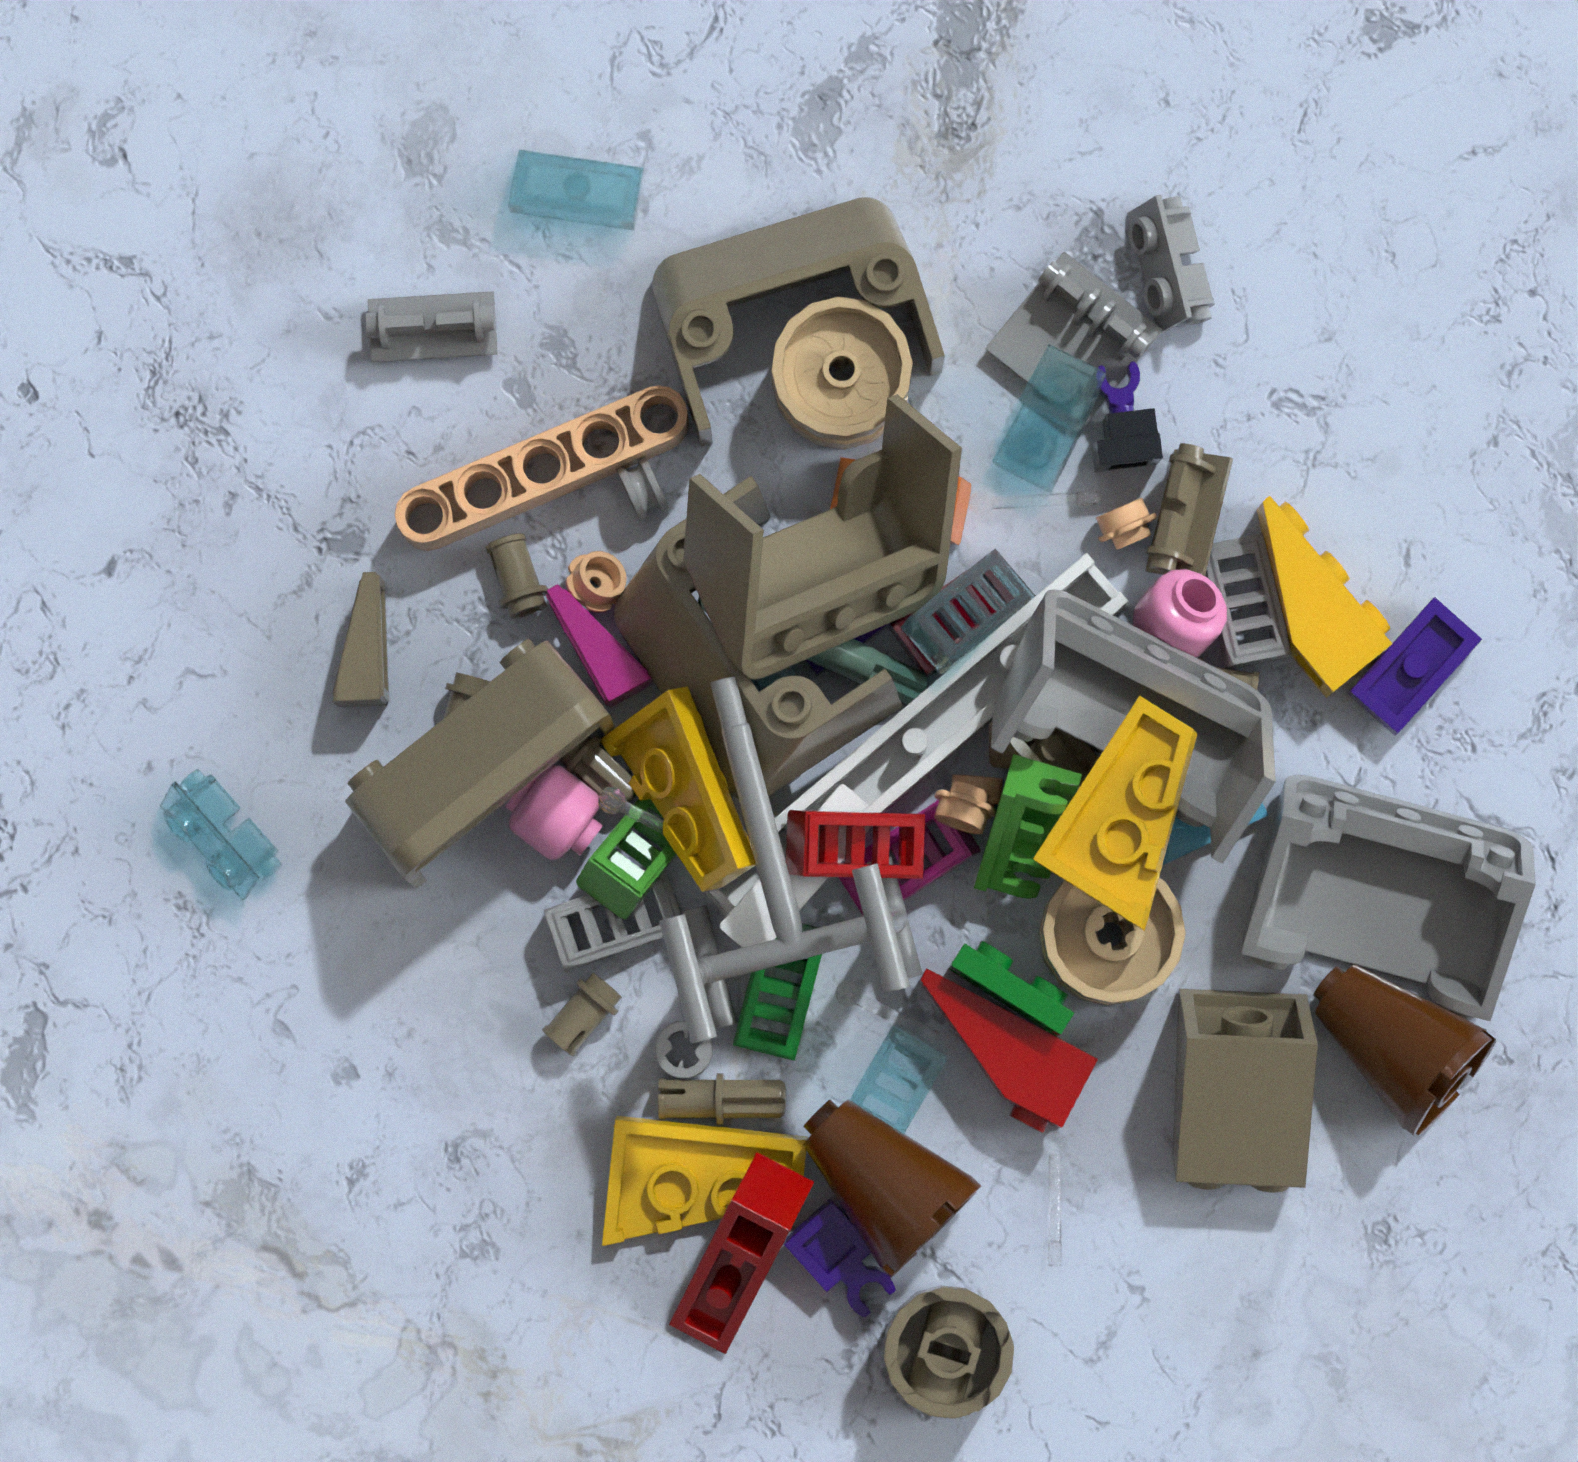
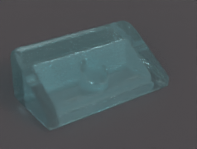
(576, 190)

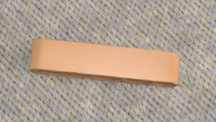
(510, 464)

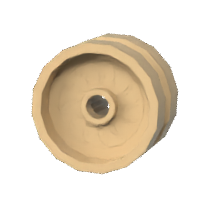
(840, 335)
(1105, 972)

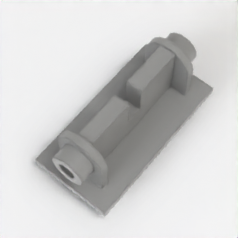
(1160, 235)
(432, 326)

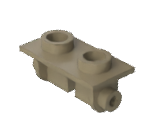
(1189, 511)

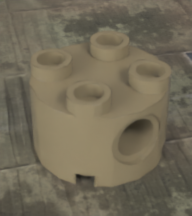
(948, 1351)

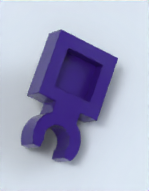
(834, 1252)

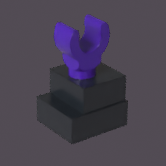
(1128, 434)

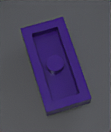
(1414, 666)

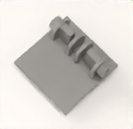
(1079, 317)

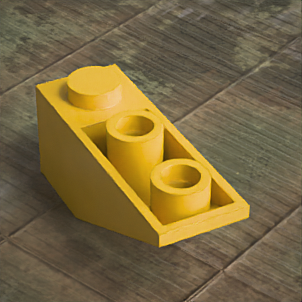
(1324, 622)

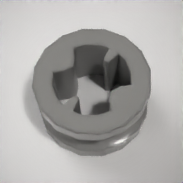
(642, 488)
(664, 1047)

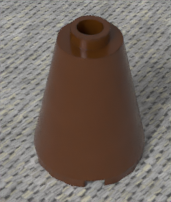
(1401, 1043)
(885, 1181)

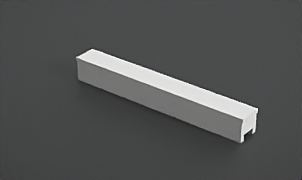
(934, 722)

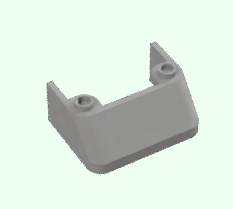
(1087, 671)

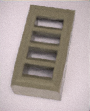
(364, 658)

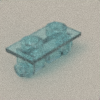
(198, 814)

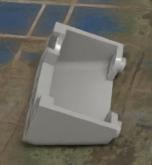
(1391, 892)

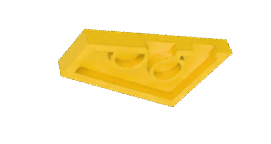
(681, 776)
(1123, 814)
(682, 1173)

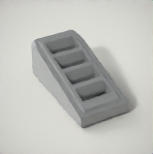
(1256, 652)
(564, 940)

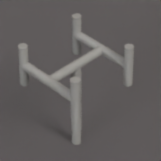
(690, 939)

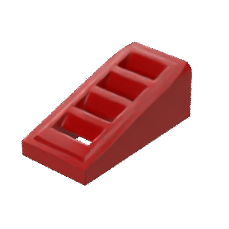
(803, 843)

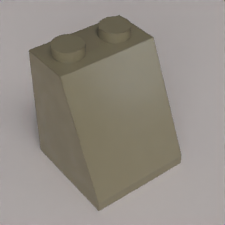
(1243, 1089)

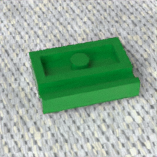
(989, 972)

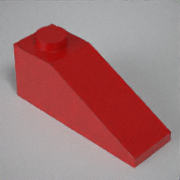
(1018, 1058)
(741, 1252)

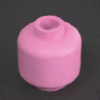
(1182, 611)
(555, 813)

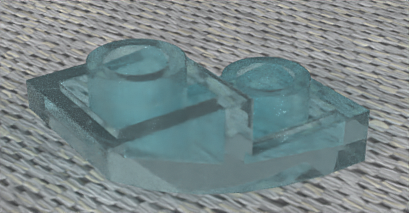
(1050, 418)

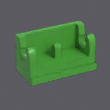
(1026, 814)

